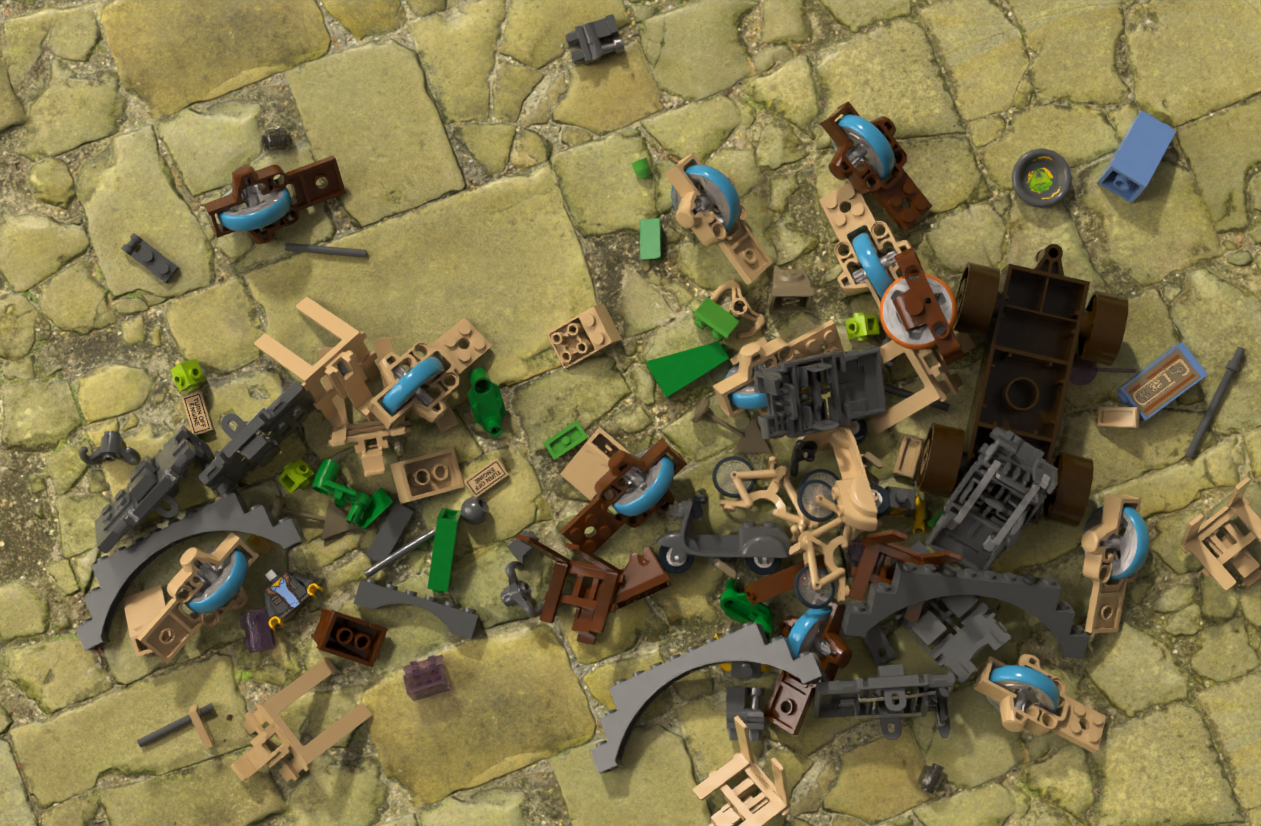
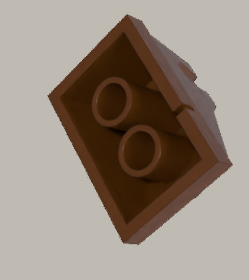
(642, 578)
(349, 637)

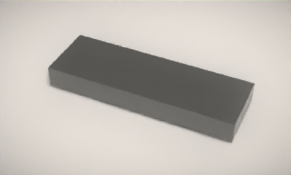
(390, 532)

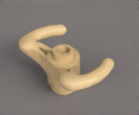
(739, 308)

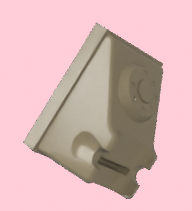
(790, 290)

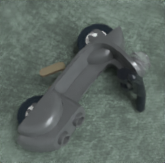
(759, 544)

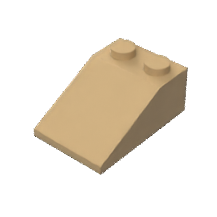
(427, 475)

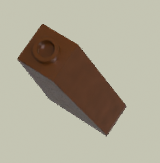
(777, 582)

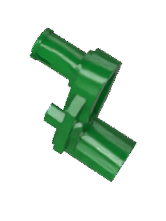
(486, 402)
(325, 484)
(740, 609)

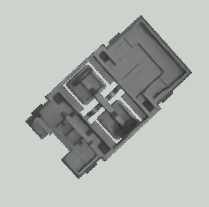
(854, 389)

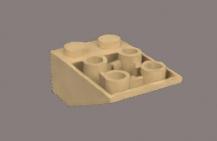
(584, 336)
(591, 462)
(140, 612)

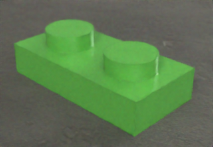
(565, 440)

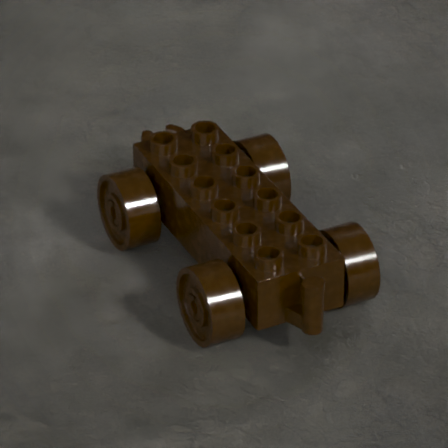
(1025, 373)

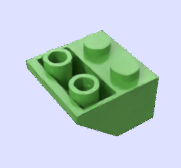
(715, 320)

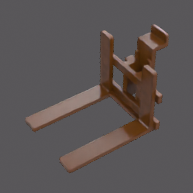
(882, 543)
(590, 603)

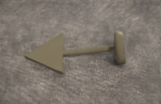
(750, 440)
(333, 522)

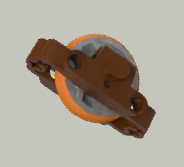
(920, 310)

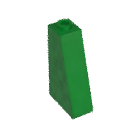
(685, 367)
(444, 550)

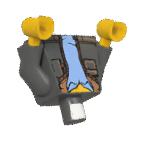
(287, 594)

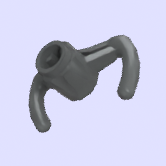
(110, 450)
(519, 591)

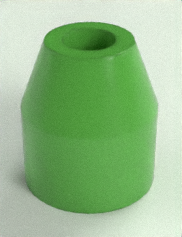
(641, 168)

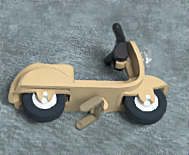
(857, 500)

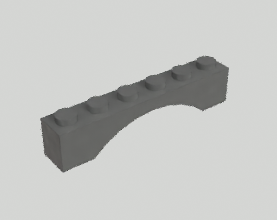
(457, 621)

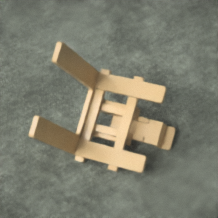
(359, 363)
(933, 389)
(371, 455)
(1230, 547)
(303, 755)
(741, 805)

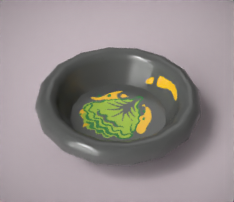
(1041, 178)

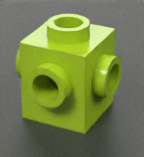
(862, 326)
(188, 376)
(299, 473)

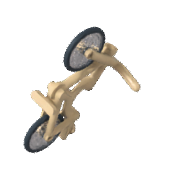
(736, 478)
(812, 583)

